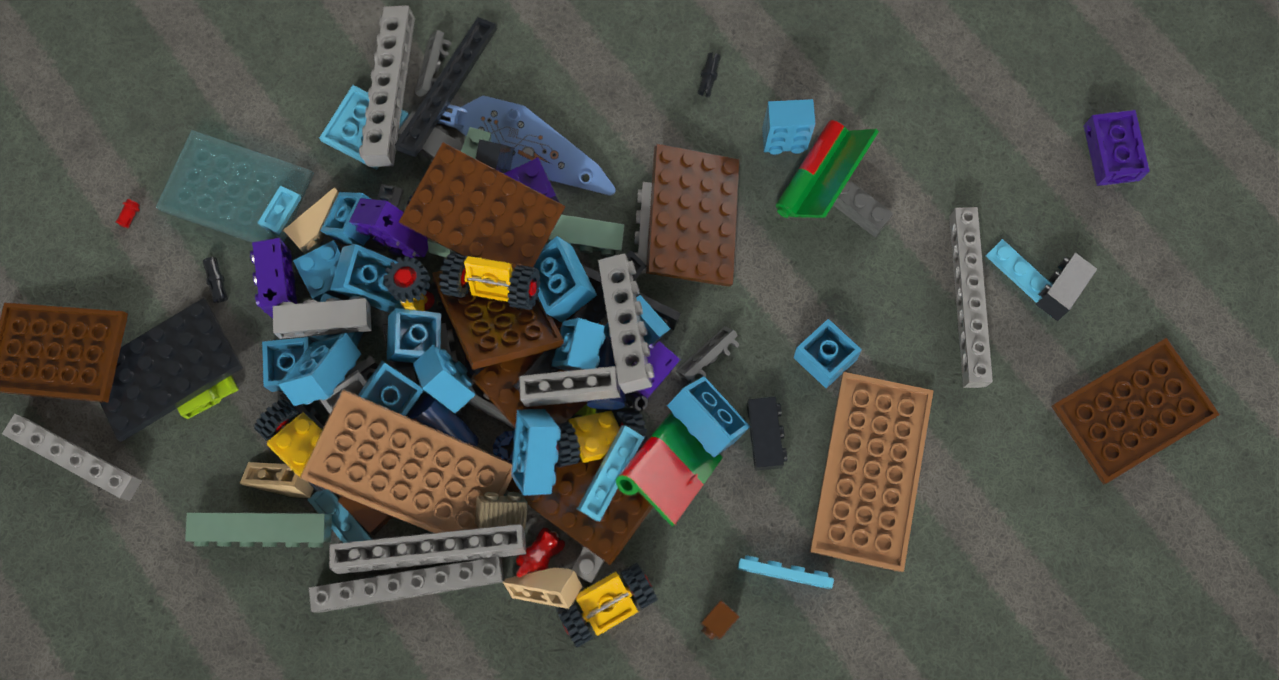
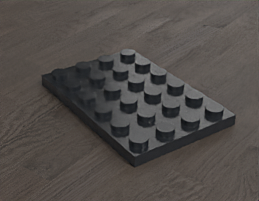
(168, 369)

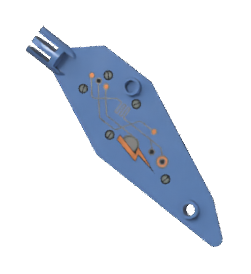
(532, 139)

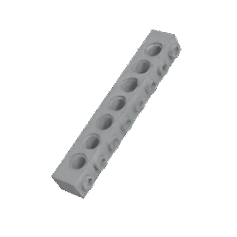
(387, 87)
(970, 298)
(427, 549)
(406, 585)

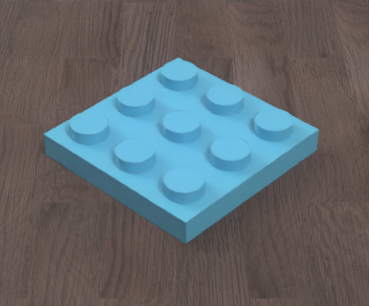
(346, 125)

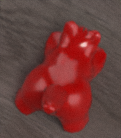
(538, 555)

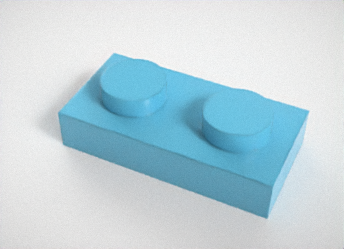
(279, 210)

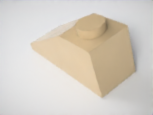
(306, 228)
(276, 479)
(549, 587)

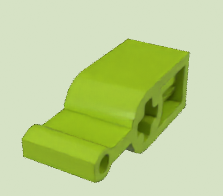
(208, 398)

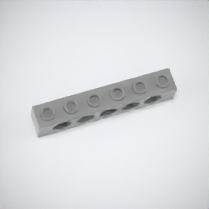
(629, 377)
(72, 457)

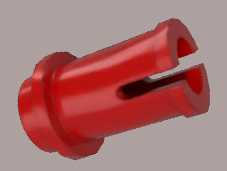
(127, 213)

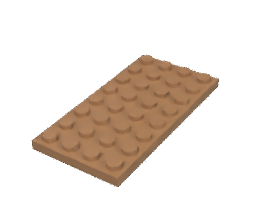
(403, 466)
(872, 472)

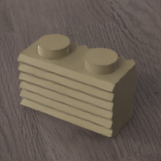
(500, 510)

